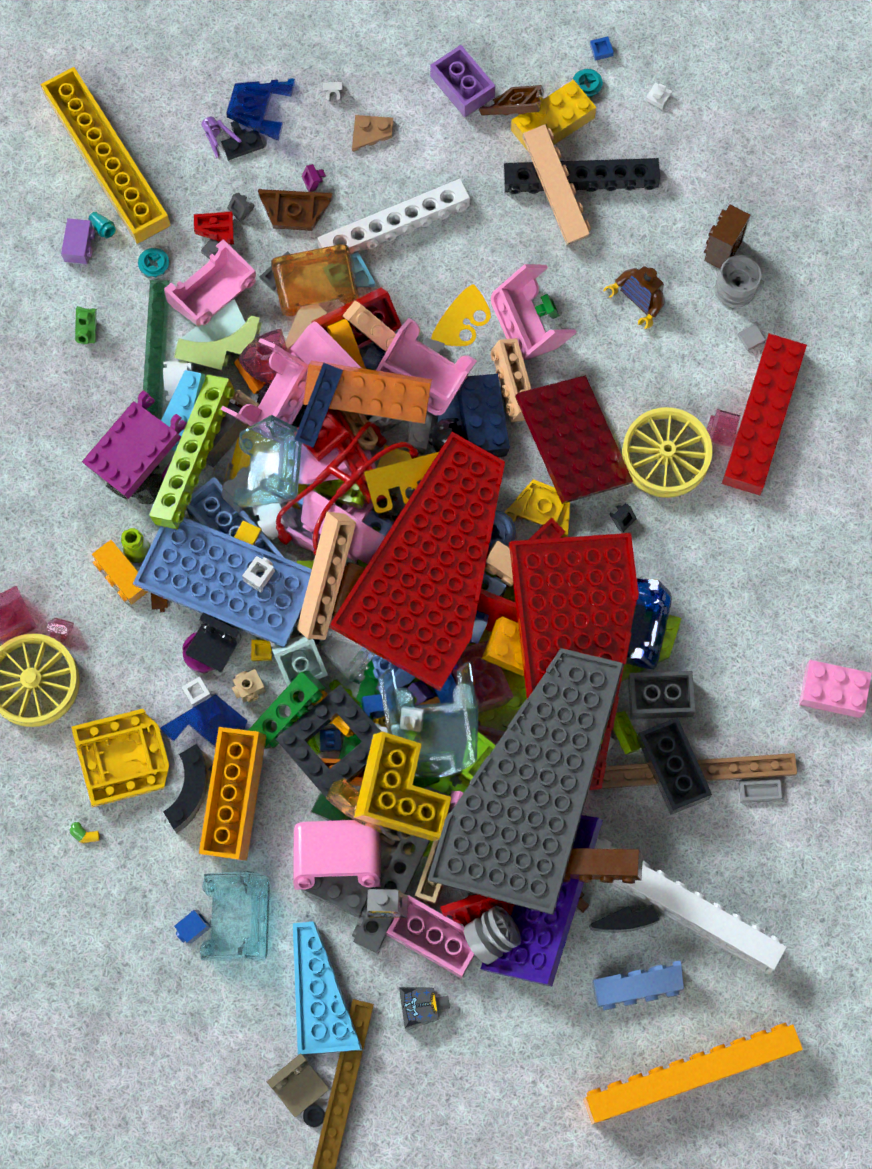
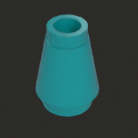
(102, 225)

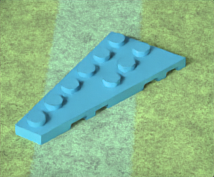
(320, 1006)

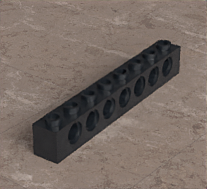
(590, 170)

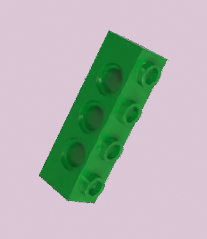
(289, 697)

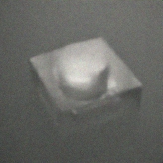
(223, 472)

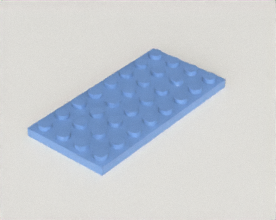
(205, 574)

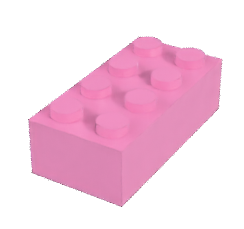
(433, 937)

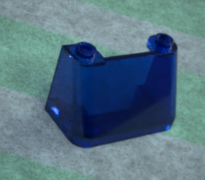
(648, 623)

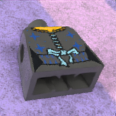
(421, 1006)

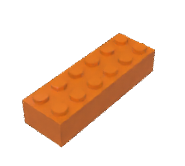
(375, 393)

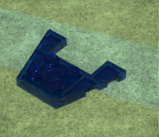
(251, 101)
(206, 720)

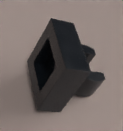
(623, 517)

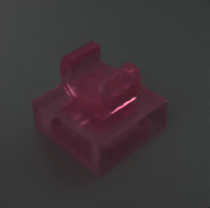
(60, 626)

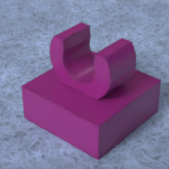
(312, 177)

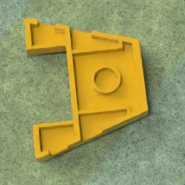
(538, 504)

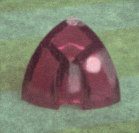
(256, 356)

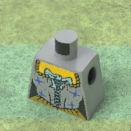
(385, 904)

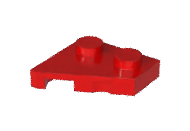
(215, 226)

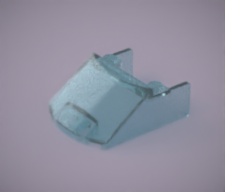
(448, 729)

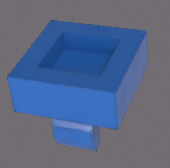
(330, 740)

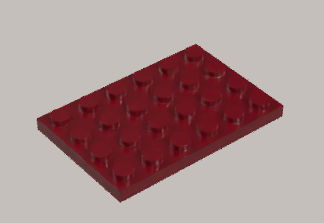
(573, 439)

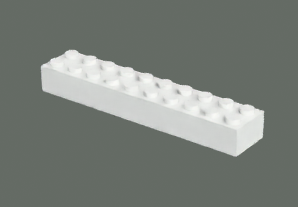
(703, 917)

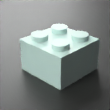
(298, 656)

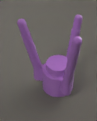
(212, 129)

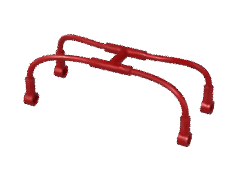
(348, 480)

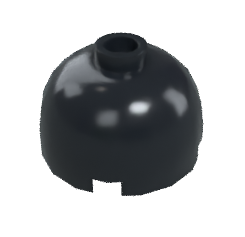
(442, 431)

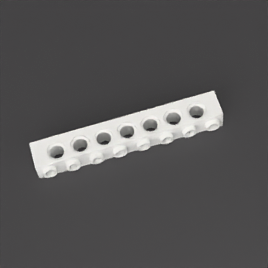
(399, 213)

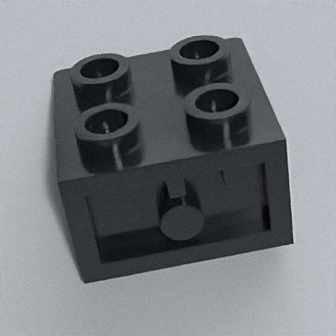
(213, 643)

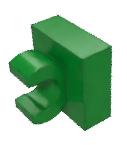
(547, 308)

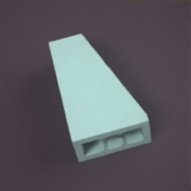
(220, 326)

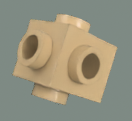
(248, 679)

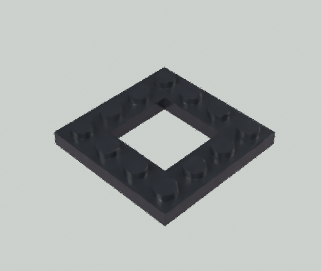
(295, 739)

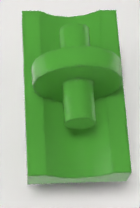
(85, 325)

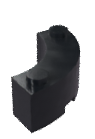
(192, 792)

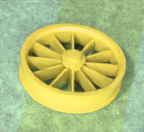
(667, 452)
(32, 680)

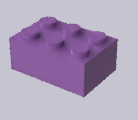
(462, 81)

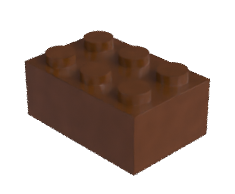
(726, 235)

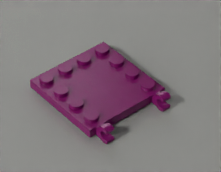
(133, 446)

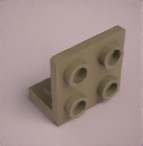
(297, 1085)

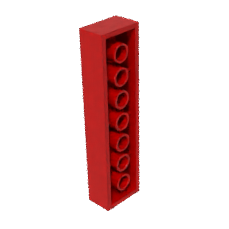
(764, 414)

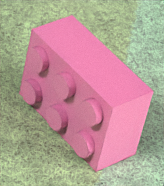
(835, 688)

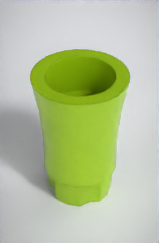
(134, 545)

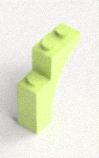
(214, 352)

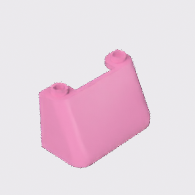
(211, 285)
(336, 850)

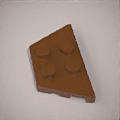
(516, 100)
(294, 208)

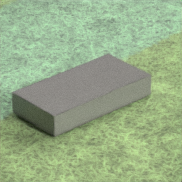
(760, 790)

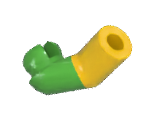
(81, 835)

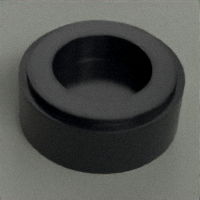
(314, 1116)

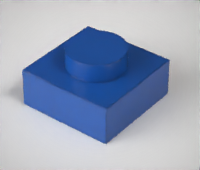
(601, 48)

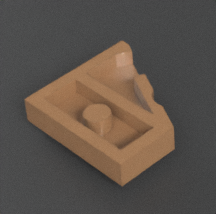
(370, 130)

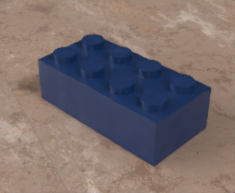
(483, 414)

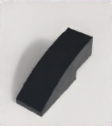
(626, 921)

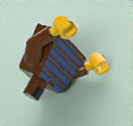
(642, 289)

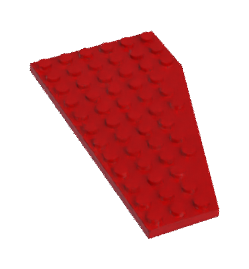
(428, 573)

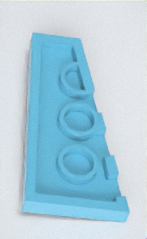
(184, 398)

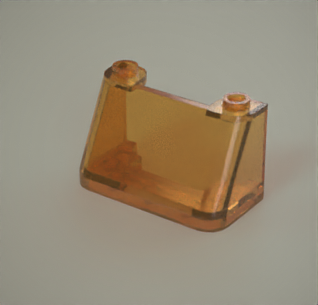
(315, 278)

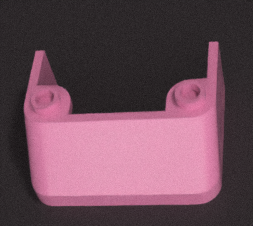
(518, 315)
(319, 346)
(285, 393)
(364, 539)

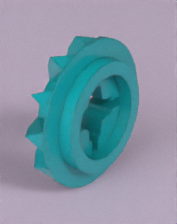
(592, 77)
(154, 254)

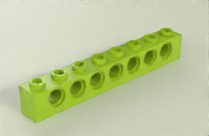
(184, 458)

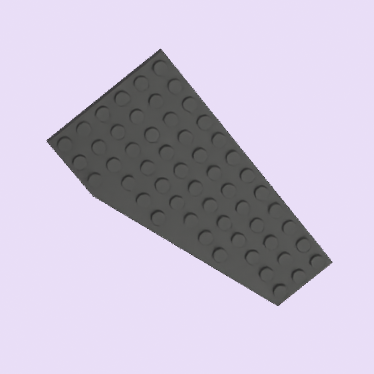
(527, 798)

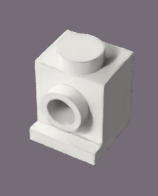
(258, 565)

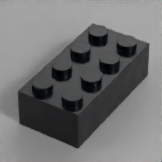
(674, 766)

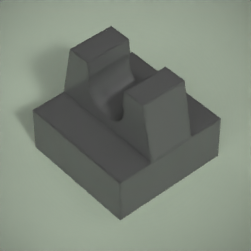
(240, 206)

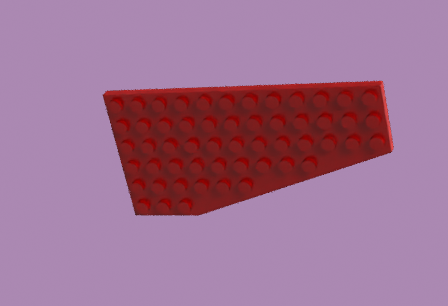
(576, 599)

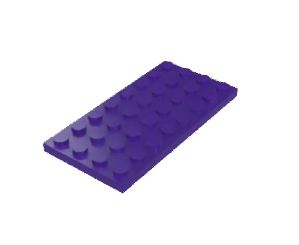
(542, 933)

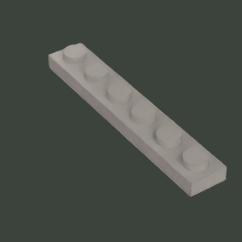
(419, 432)

